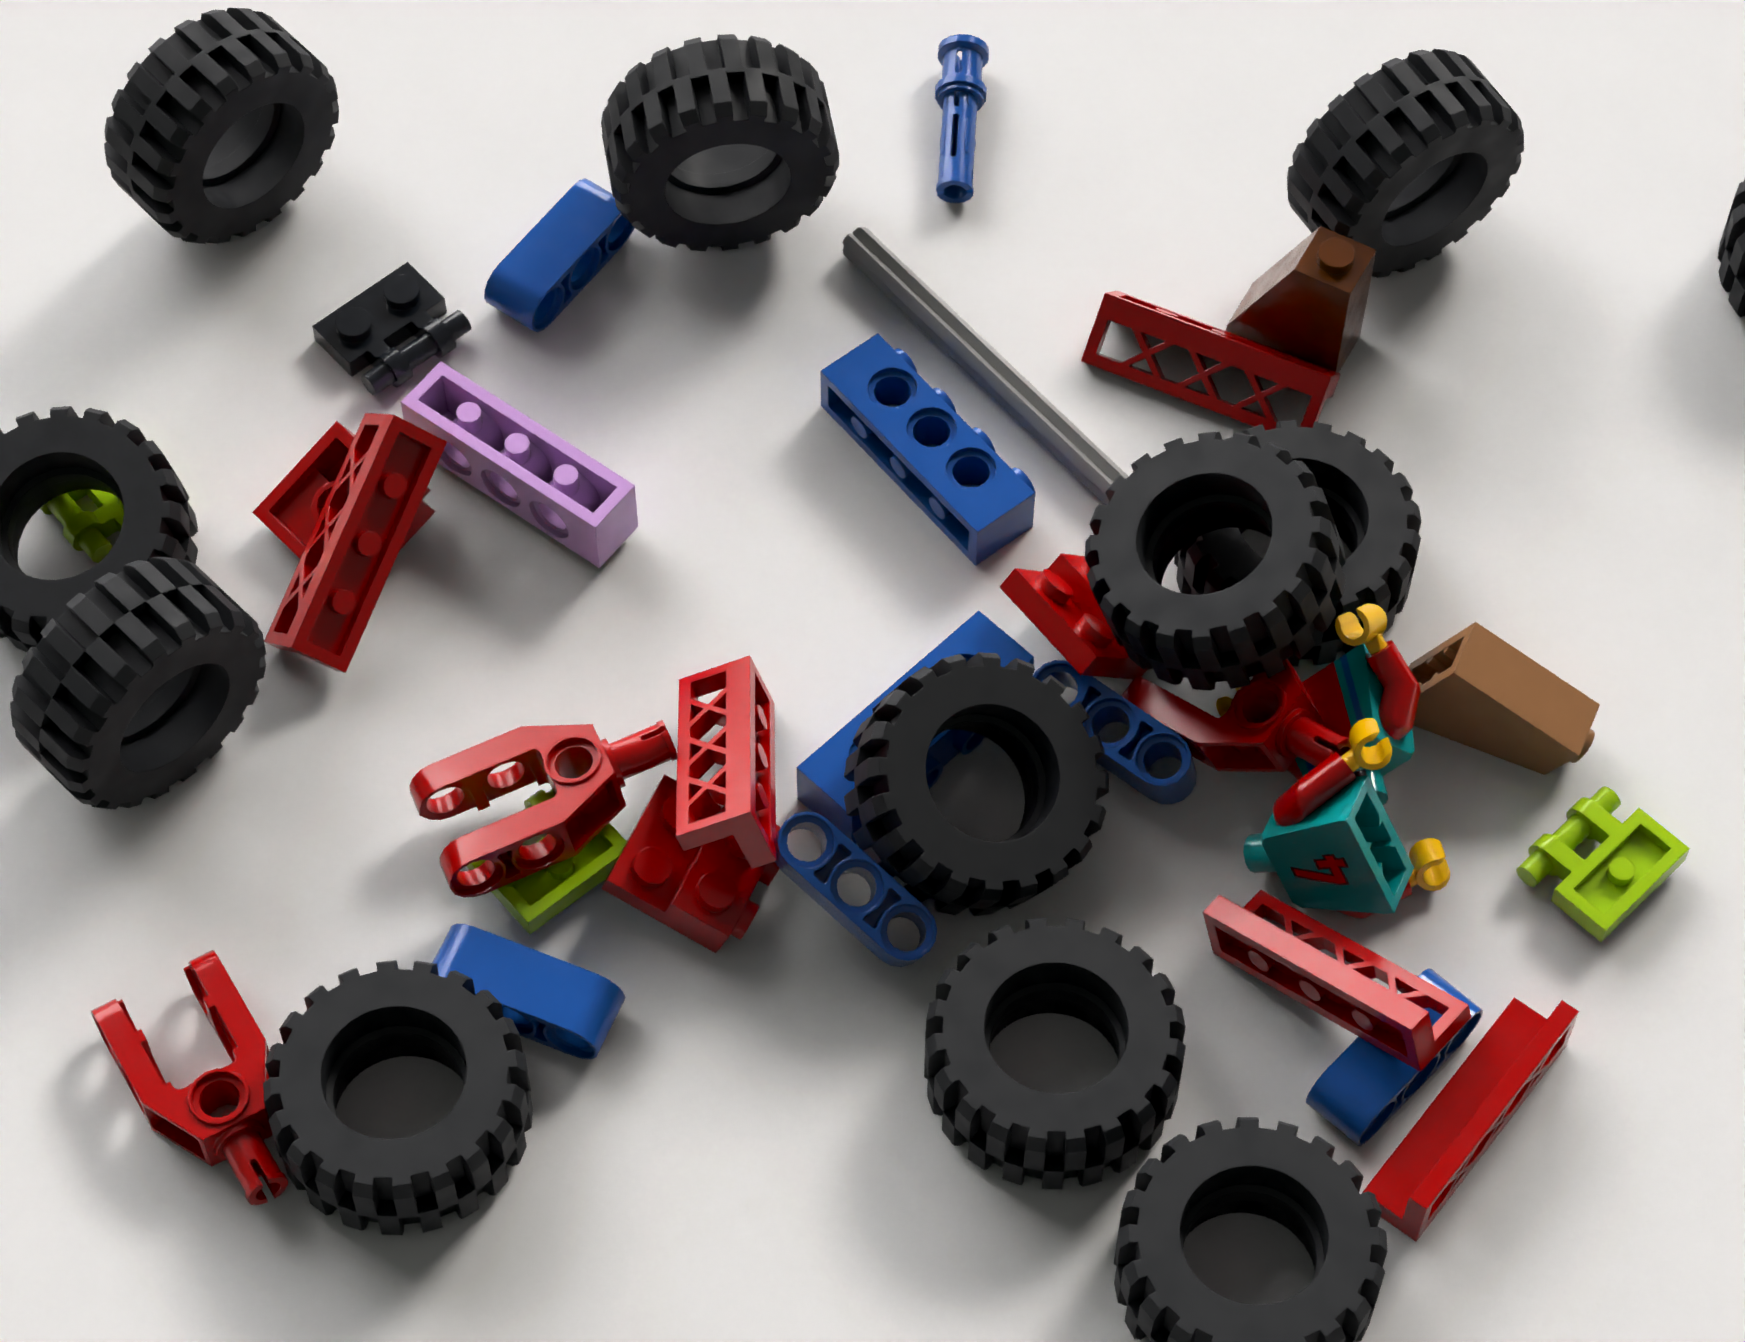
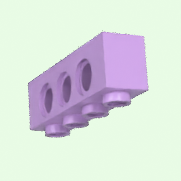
(524, 465)

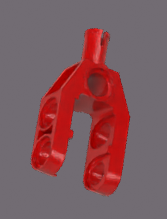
(1260, 731)
(584, 780)
(186, 1112)

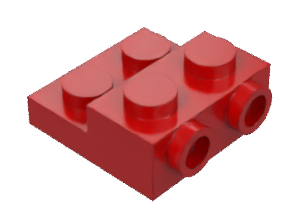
(301, 495)
(1069, 616)
(693, 890)

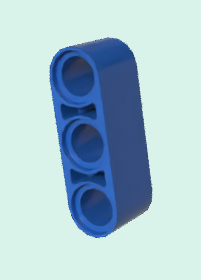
(558, 256)
(1140, 748)
(887, 896)
(540, 993)
(1370, 1085)

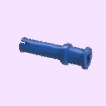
(960, 96)

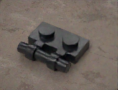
(382, 319)

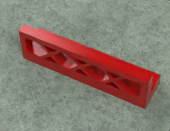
(1213, 343)
(356, 540)
(743, 748)
(1330, 985)
(1469, 1114)

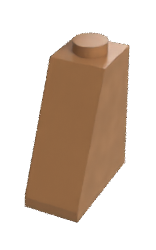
(1502, 702)

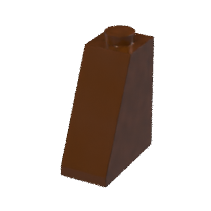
(1310, 300)

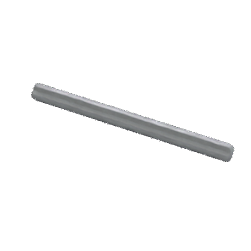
(982, 362)

